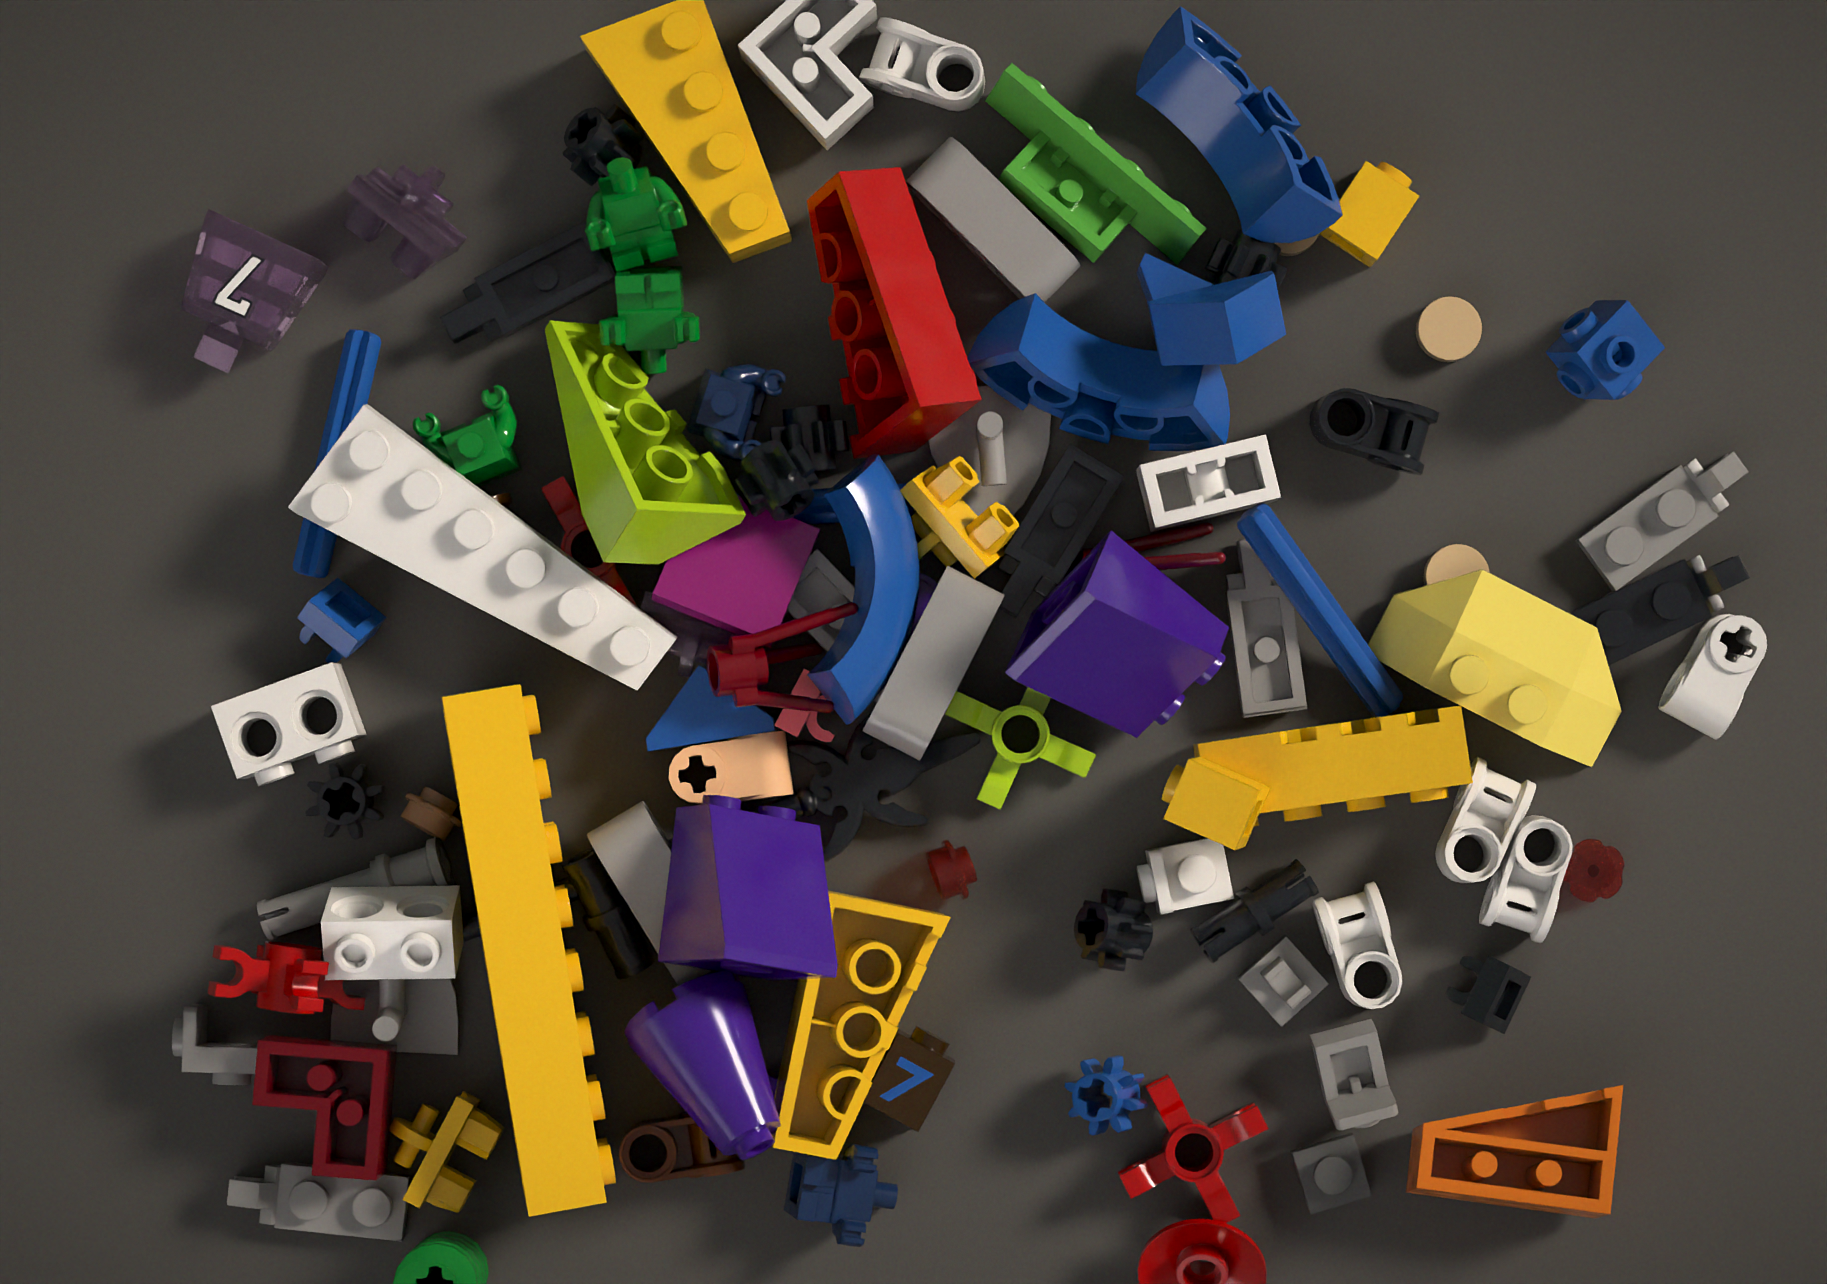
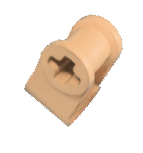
(744, 767)

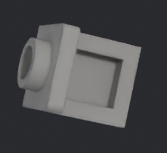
(227, 1061)
(1353, 1075)

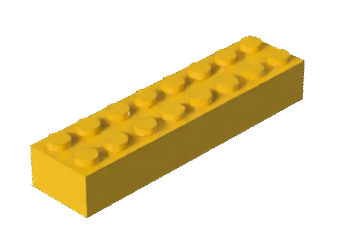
(525, 951)

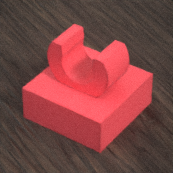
(795, 720)

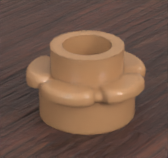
(431, 813)

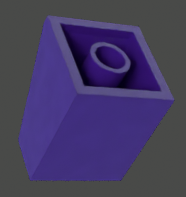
(1118, 640)
(747, 893)

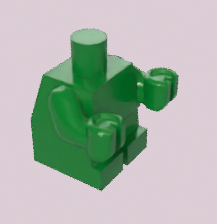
(633, 216)
(650, 315)
(477, 450)

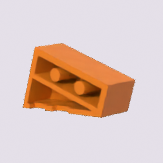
(1524, 1156)

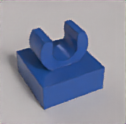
(339, 619)

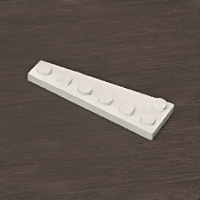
(438, 525)

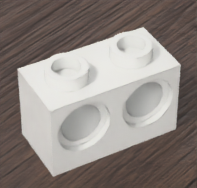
(286, 707)
(392, 932)

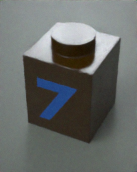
(910, 1077)

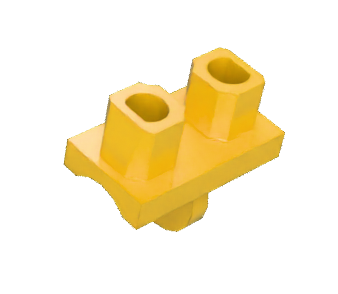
(950, 525)
(436, 1180)

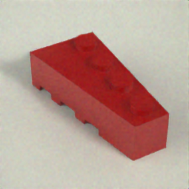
(889, 312)

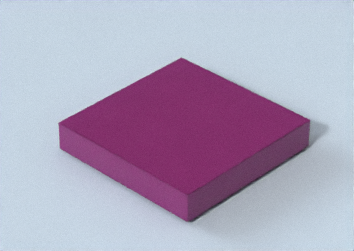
(741, 575)

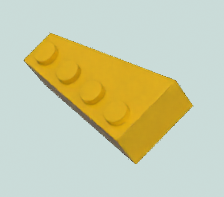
(687, 105)
(1351, 761)
(849, 1021)

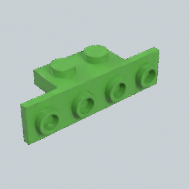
(1080, 180)

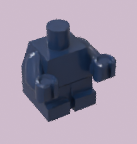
(728, 404)
(838, 1191)

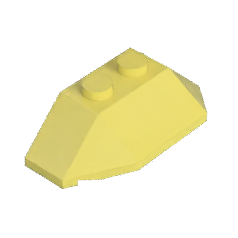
(1504, 660)

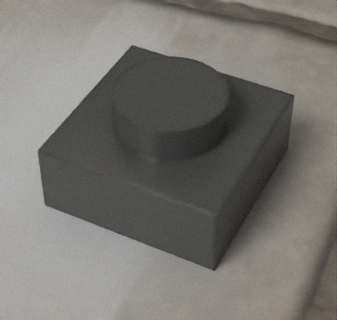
(1331, 1173)

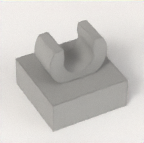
(1283, 981)

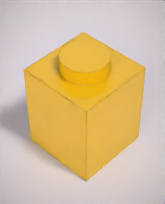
(1371, 211)
(1214, 801)

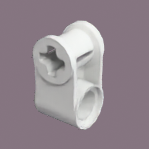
(919, 66)
(1709, 686)
(1484, 819)
(1528, 882)
(1359, 942)

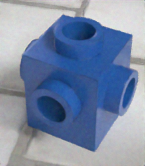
(1604, 350)

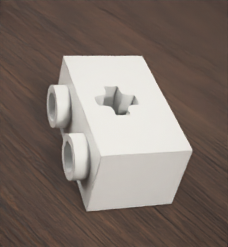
(1208, 483)

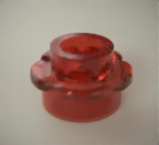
(951, 870)
(1610, 870)

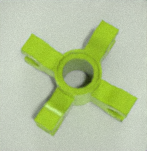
(1007, 762)

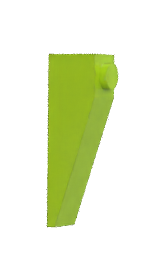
(631, 464)

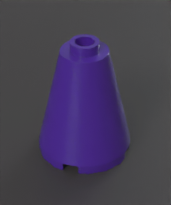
(711, 1061)

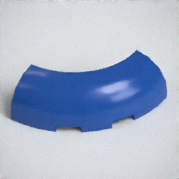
(1239, 131)
(1099, 384)
(885, 590)

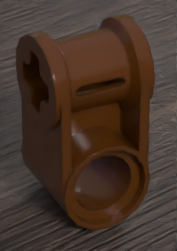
(686, 1151)

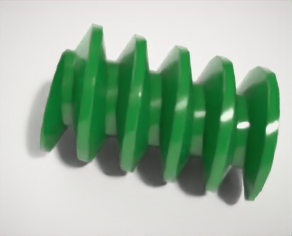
(453, 1252)

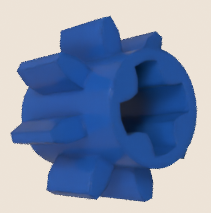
(1095, 1106)

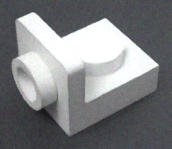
(1185, 875)

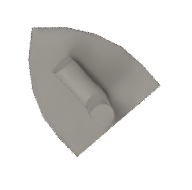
(1001, 446)
(403, 1013)

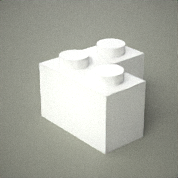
(799, 62)

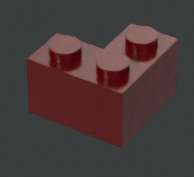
(348, 1088)

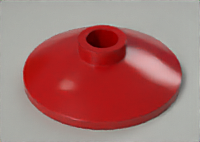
(1174, 1251)

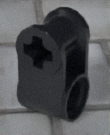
(1379, 429)

